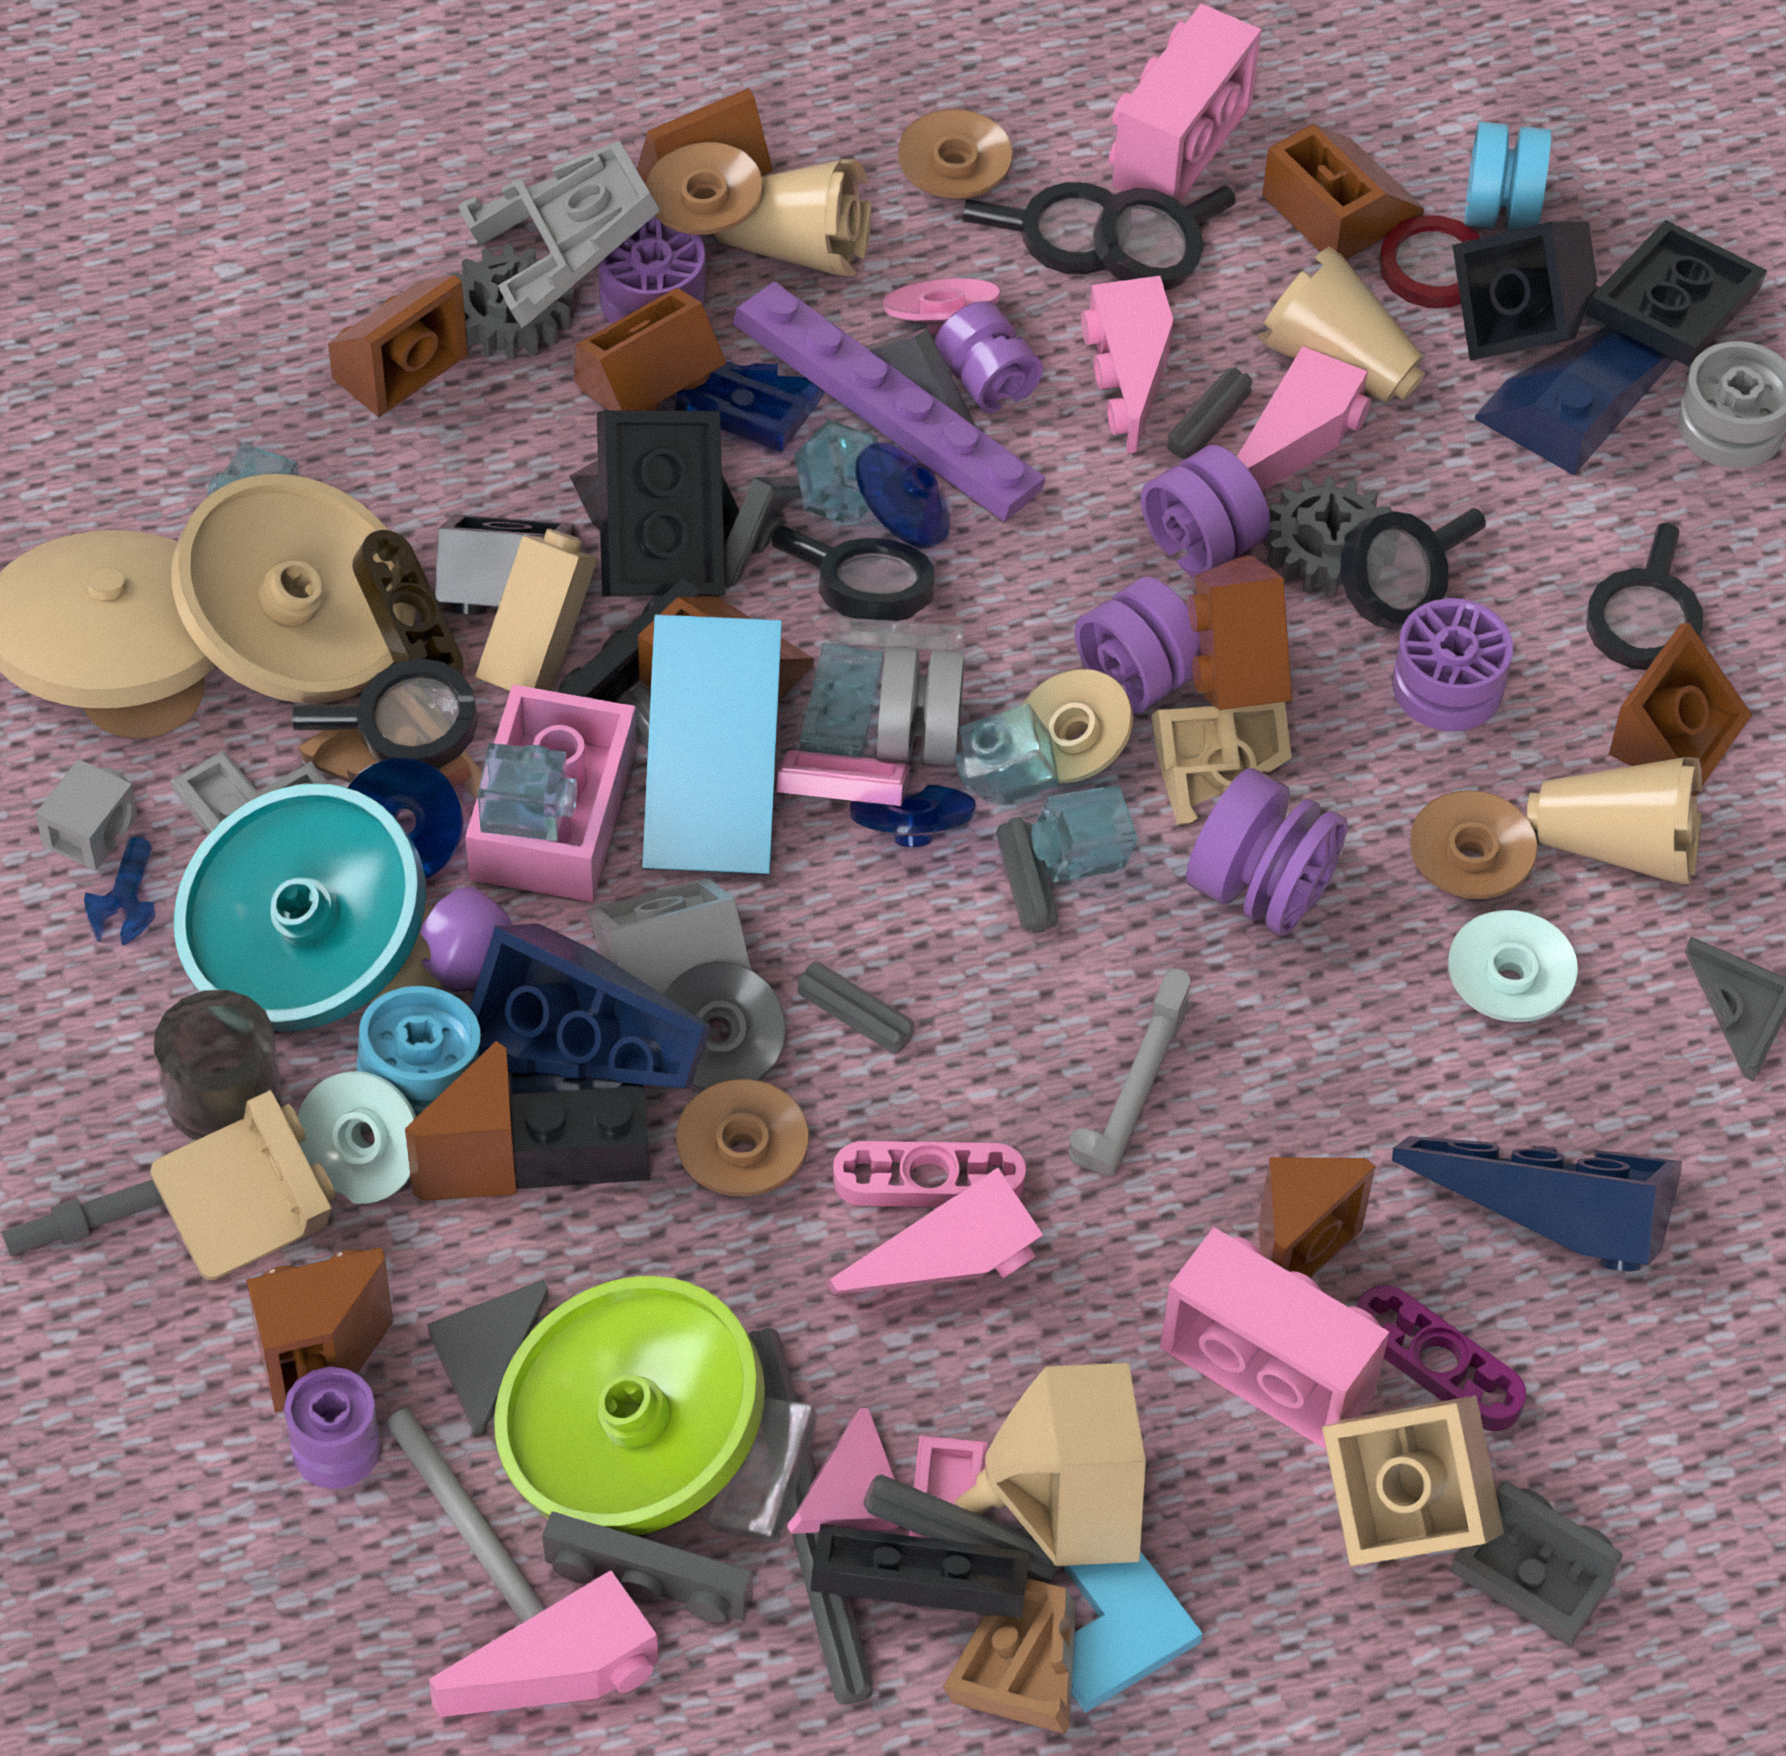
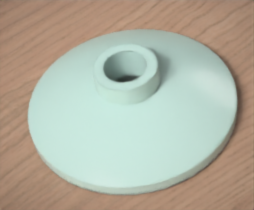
(1518, 944)
(333, 1135)

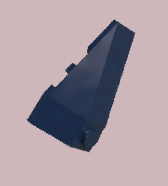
(1574, 397)
(580, 1014)
(1599, 1207)

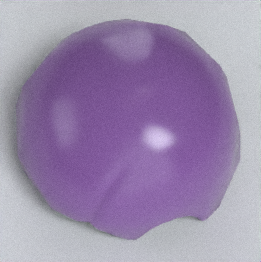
(460, 936)

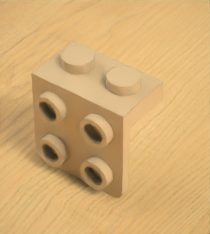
(244, 1189)

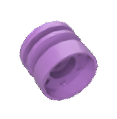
(1256, 846)

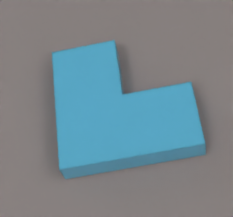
(1135, 1633)

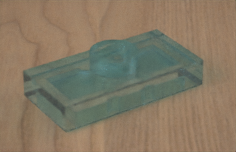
(841, 701)

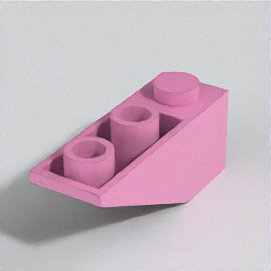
(1133, 342)

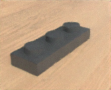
(647, 1568)

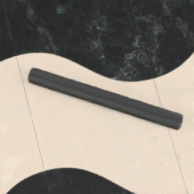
(831, 1612)

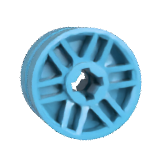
(1507, 176)
(418, 1041)

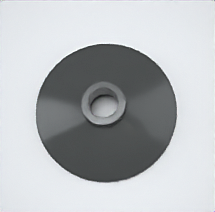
(746, 1008)

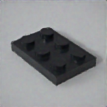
(1676, 293)
(660, 501)

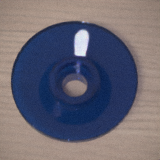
(903, 495)
(429, 794)
(919, 816)

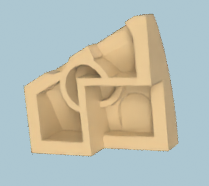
(1225, 747)

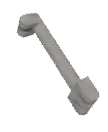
(1104, 1151)

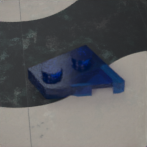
(755, 402)

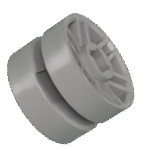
(1735, 405)
(920, 705)

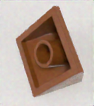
(726, 121)
(1680, 708)
(466, 1135)
(1312, 1209)

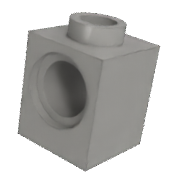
(87, 814)

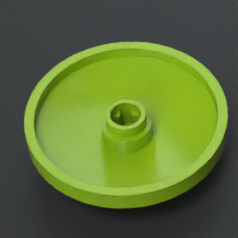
(630, 1404)

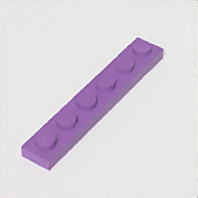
(889, 401)

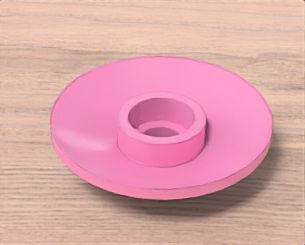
(937, 300)

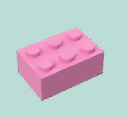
(1185, 104)
(600, 755)
(1272, 1336)

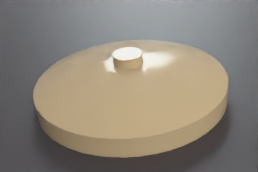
(275, 591)
(96, 622)

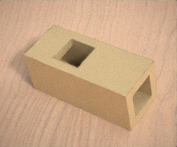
(537, 612)

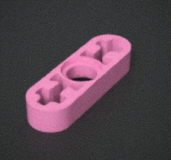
(910, 1156)

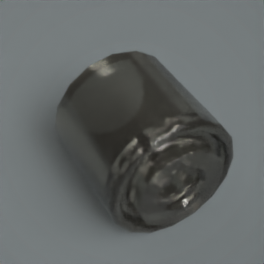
(214, 1058)

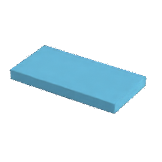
(712, 744)

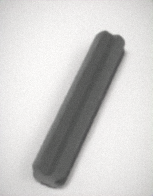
(949, 1522)

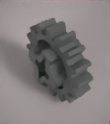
(492, 320)
(1301, 532)

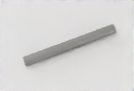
(464, 1515)

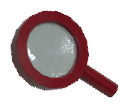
(1420, 260)

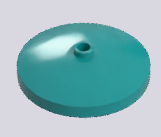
(301, 904)

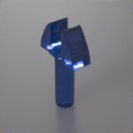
(124, 895)

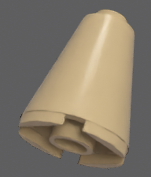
(809, 218)
(1347, 322)
(1626, 817)

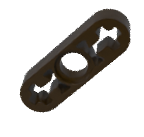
(408, 587)

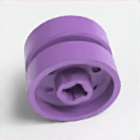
(650, 266)
(1207, 508)
(1140, 641)
(1452, 664)

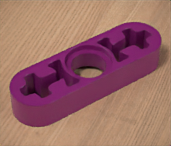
(1435, 1331)

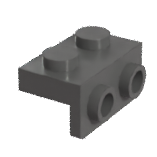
(1542, 1564)

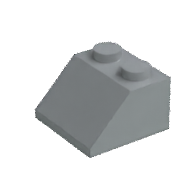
(670, 931)

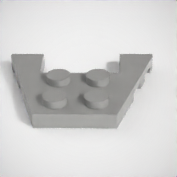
(580, 215)

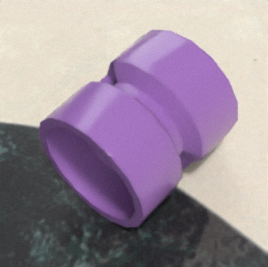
(987, 356)
(332, 1427)

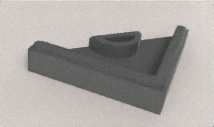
(921, 362)
(757, 521)
(1744, 999)
(480, 1344)

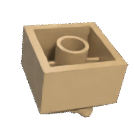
(1070, 1465)
(1413, 1481)

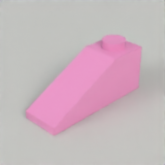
(1305, 416)
(957, 1241)
(558, 1656)

